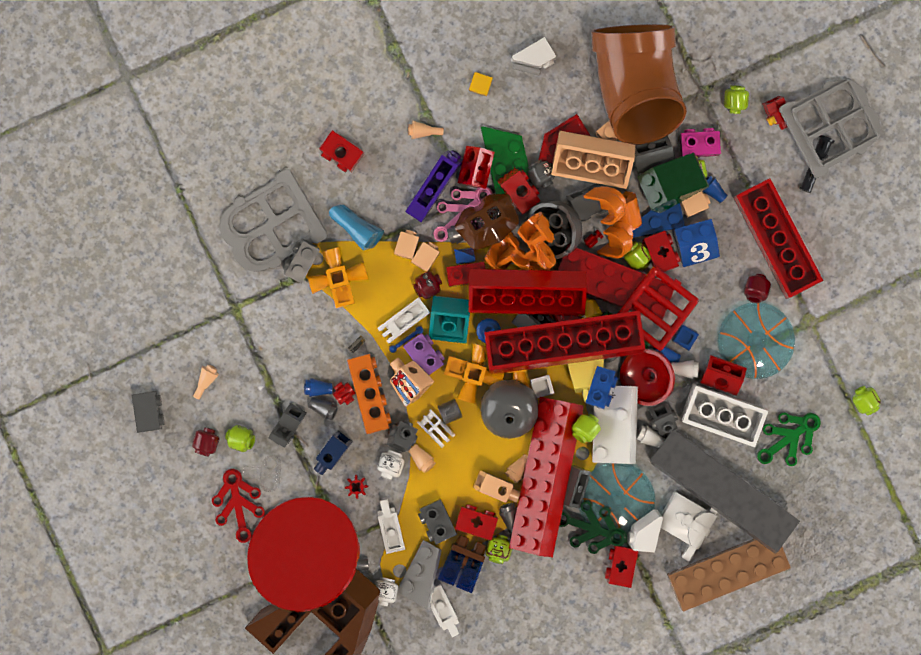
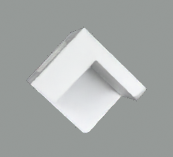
(542, 386)

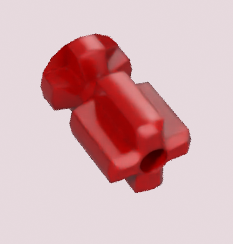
(593, 239)

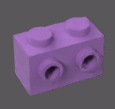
(423, 354)

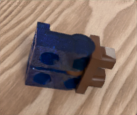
(465, 559)

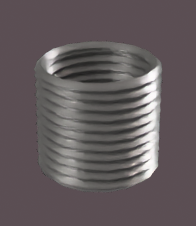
(450, 411)

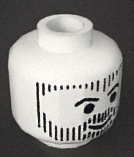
(390, 464)
(388, 591)

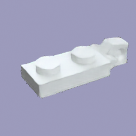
(390, 528)
(444, 611)

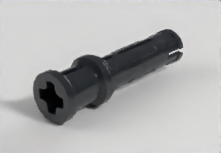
(822, 150)

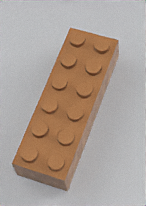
(725, 573)

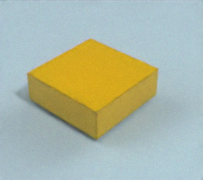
(480, 84)

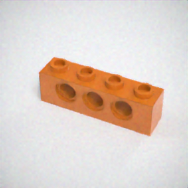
(371, 424)

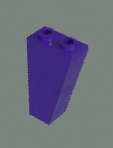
(434, 185)

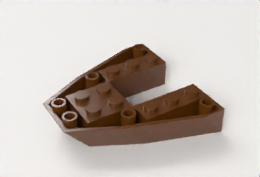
(347, 616)

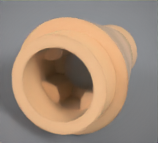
(421, 458)
(517, 469)

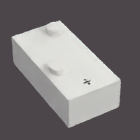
(723, 415)
(618, 428)

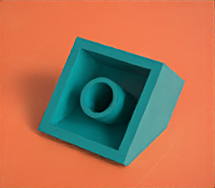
(449, 319)

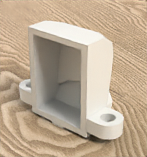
(687, 522)

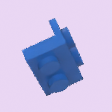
(600, 388)

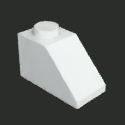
(536, 55)
(645, 532)

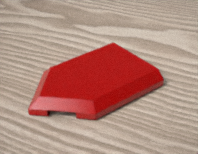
(572, 125)

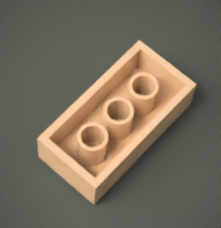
(593, 159)

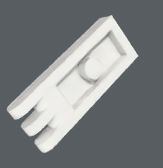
(404, 319)

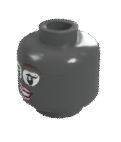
(540, 174)

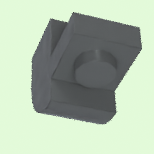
(287, 425)

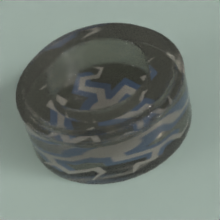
(356, 344)

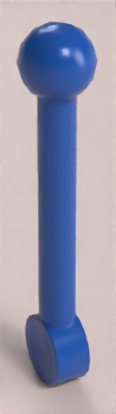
(419, 330)

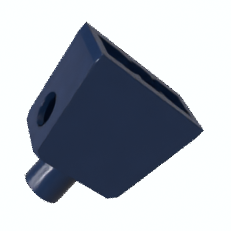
(336, 447)

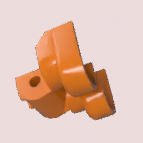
(623, 213)
(534, 233)

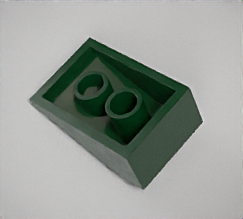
(672, 182)

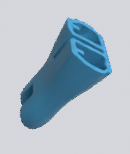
(362, 232)

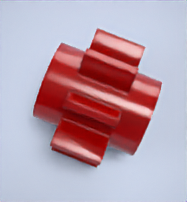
(344, 393)
(357, 492)

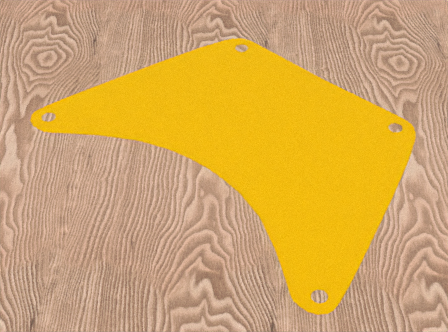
(473, 446)

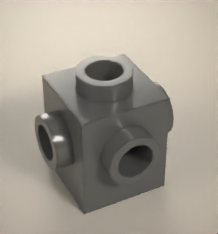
(663, 418)
(402, 436)

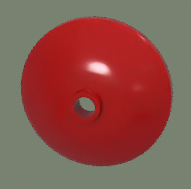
(637, 372)

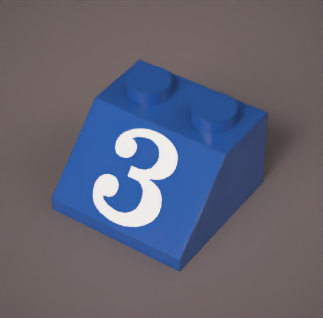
(696, 243)

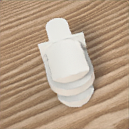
(426, 419)

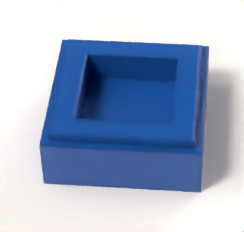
(685, 337)

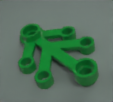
(791, 437)

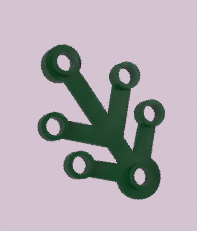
(594, 528)

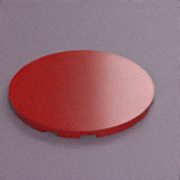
(303, 554)

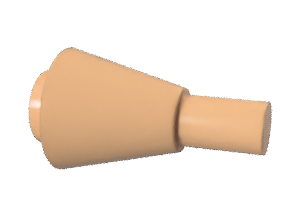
(419, 130)
(207, 376)

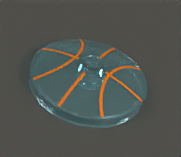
(757, 339)
(621, 489)

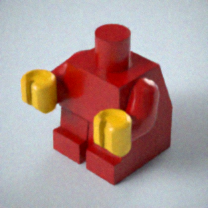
(772, 110)

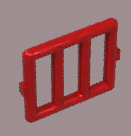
(681, 315)

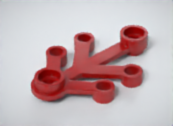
(237, 502)

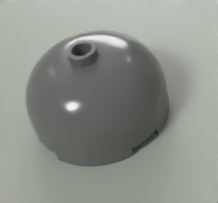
(563, 223)
(507, 400)

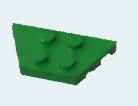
(508, 154)

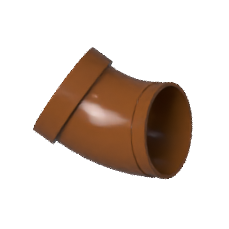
(639, 81)

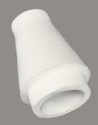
(686, 368)
(649, 436)

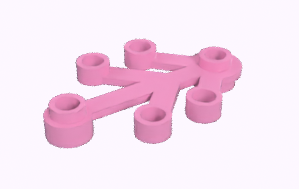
(459, 208)

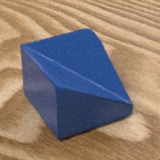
(464, 256)

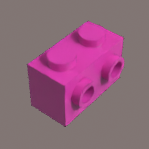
(701, 143)

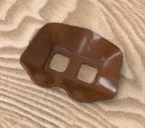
(493, 230)

